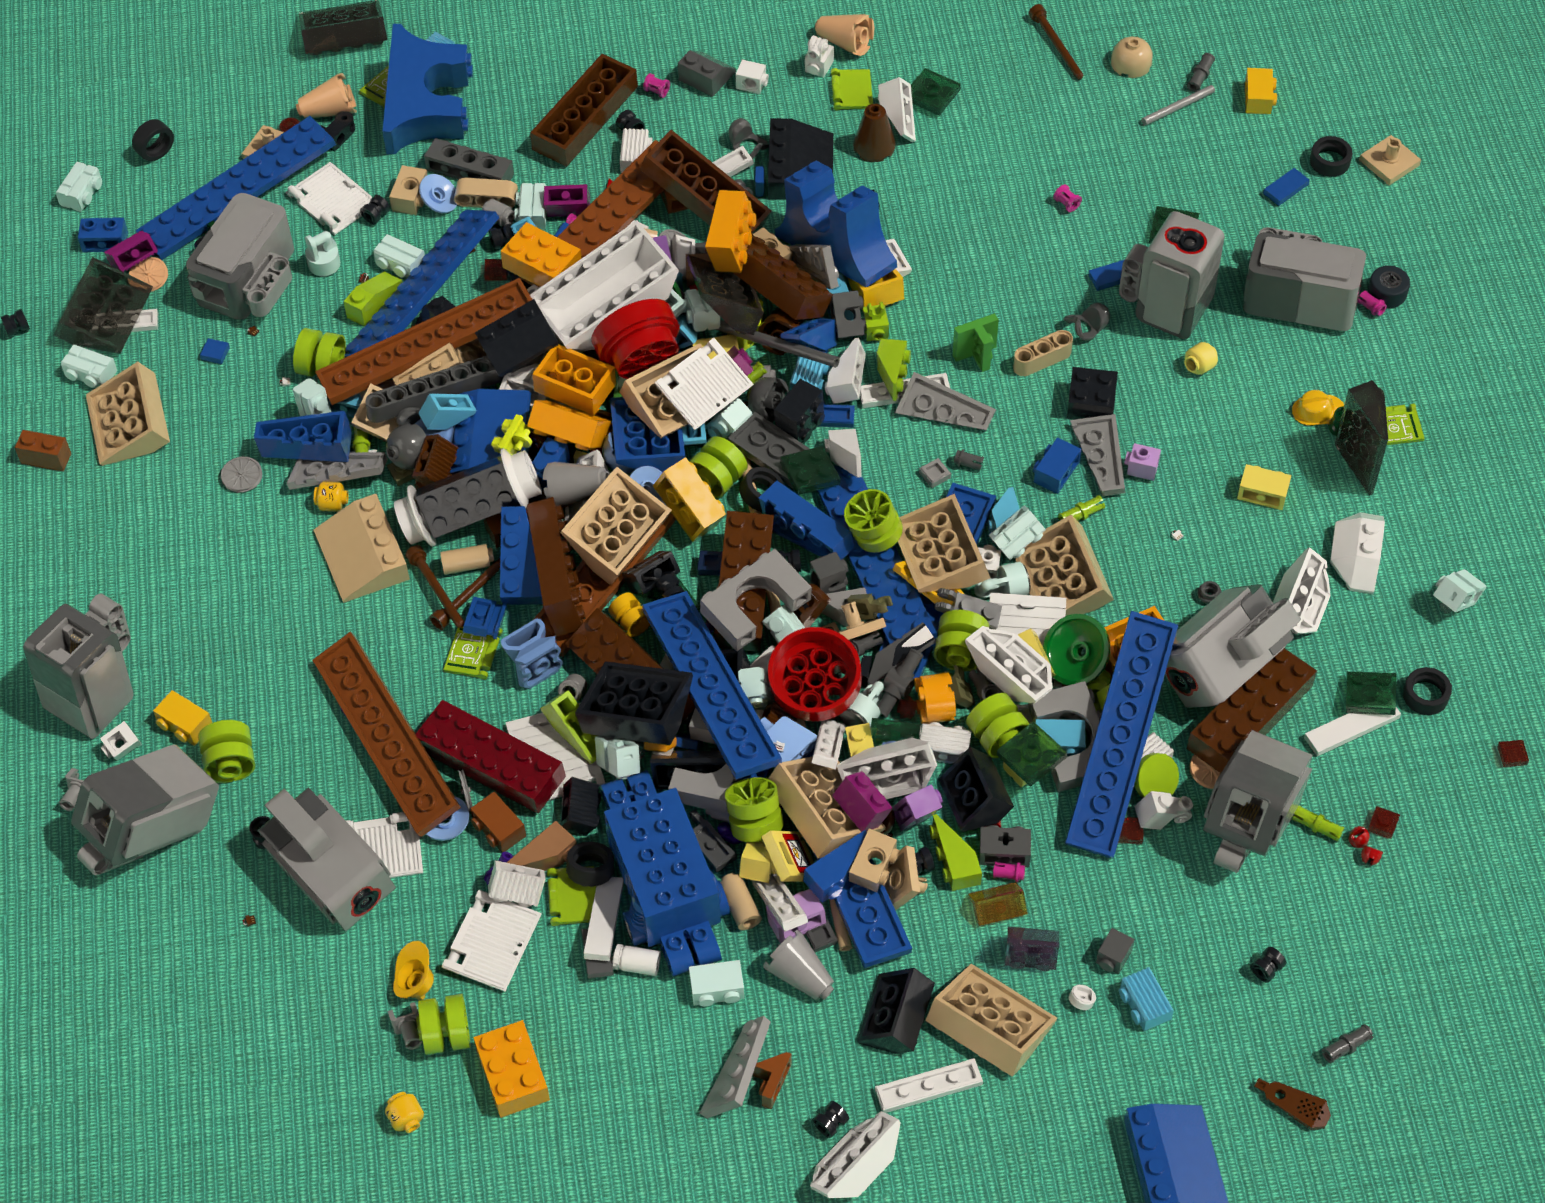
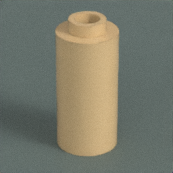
(466, 559)
(740, 902)

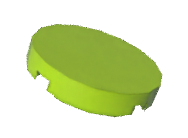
(1156, 773)

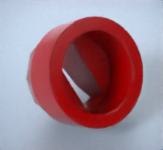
(1361, 840)
(1374, 854)

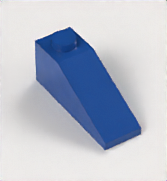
(815, 334)
(831, 872)

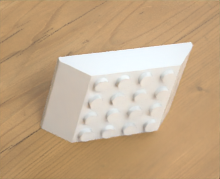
(608, 278)

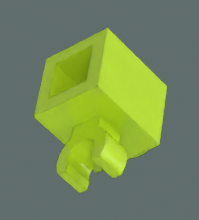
(876, 322)

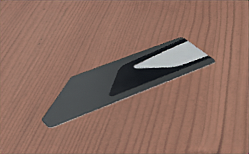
(895, 653)

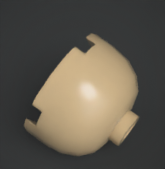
(1132, 57)

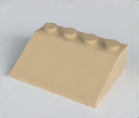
(650, 402)
(127, 415)
(615, 525)
(941, 547)
(361, 549)
(1066, 568)
(807, 798)
(990, 1019)

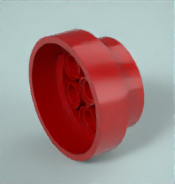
(637, 337)
(804, 649)

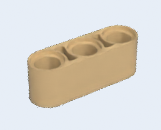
(475, 192)
(1043, 353)

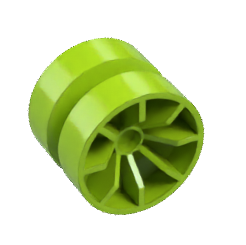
(317, 351)
(719, 464)
(873, 520)
(952, 632)
(995, 722)
(226, 750)
(753, 808)
(436, 1025)

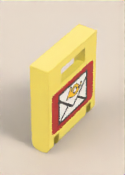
(794, 851)

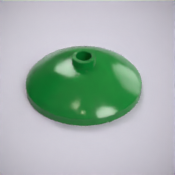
(1064, 648)

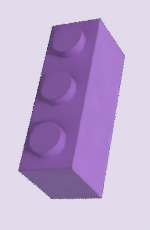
(917, 807)

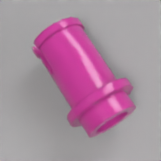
(1376, 306)
(1009, 871)

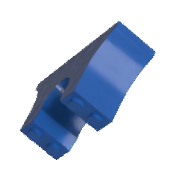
(413, 74)
(845, 224)

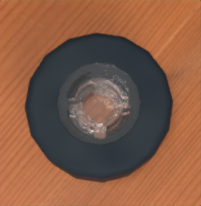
(1389, 285)

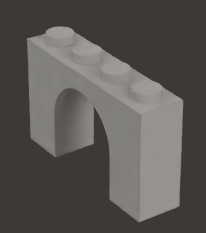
(768, 573)
(1069, 703)
(702, 789)

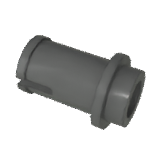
(966, 459)

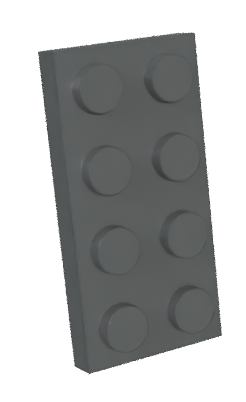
(765, 444)

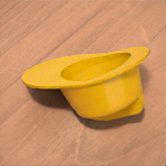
(1315, 408)
(412, 971)

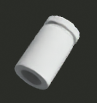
(636, 960)

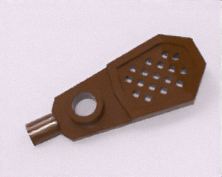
(1293, 1101)

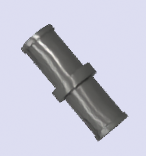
(1201, 72)
(1347, 1043)

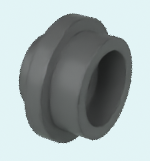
(1208, 587)

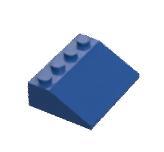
(477, 432)
(638, 445)
(1174, 1154)

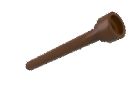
(1038, 15)
(417, 557)
(441, 619)

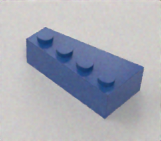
(306, 437)
(804, 523)
(517, 561)

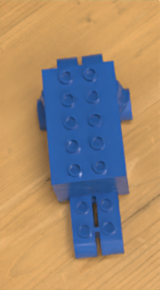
(664, 872)

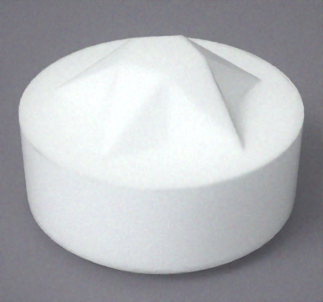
(1082, 997)

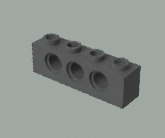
(464, 162)

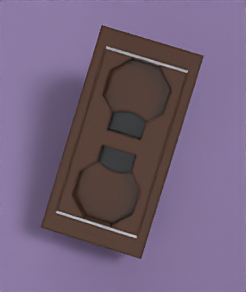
(813, 608)

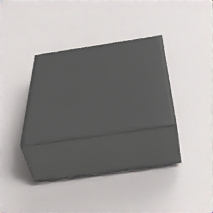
(821, 937)

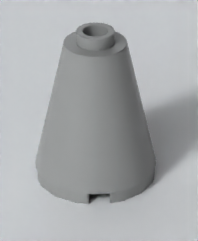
(572, 481)
(800, 967)

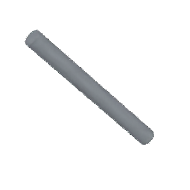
(1178, 105)

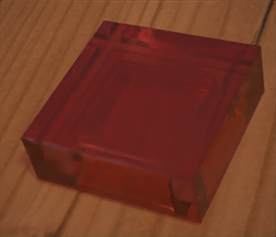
(494, 270)
(1513, 753)
(1131, 832)

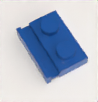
(484, 618)

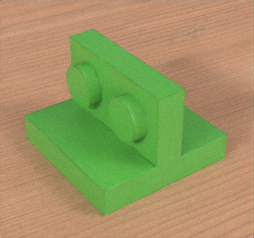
(976, 340)

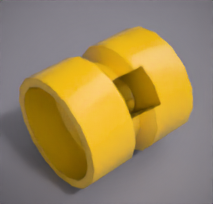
(629, 614)

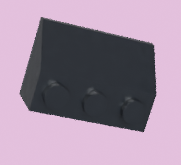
(517, 338)
(691, 760)
(975, 791)
(896, 1011)

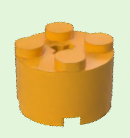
(935, 698)

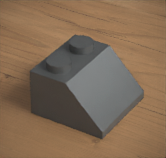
(704, 72)

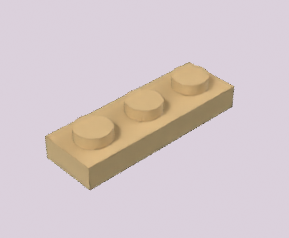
(438, 360)

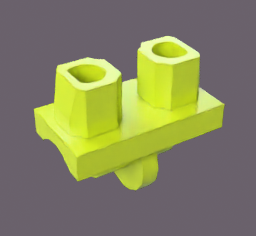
(515, 436)

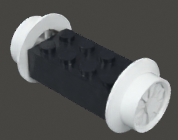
(467, 497)

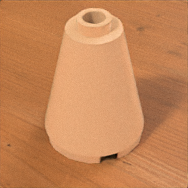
(847, 31)
(327, 99)

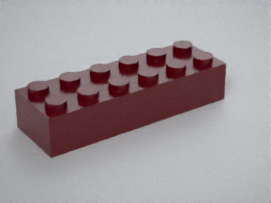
(491, 756)

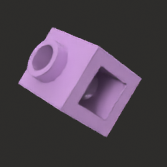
(1143, 461)

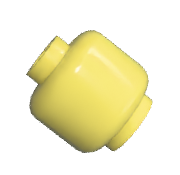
(1201, 358)

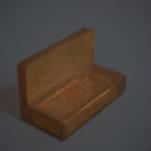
(998, 903)

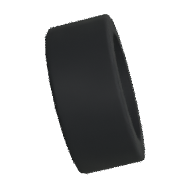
(145, 133)
(1333, 144)
(761, 475)
(1432, 676)
(590, 876)

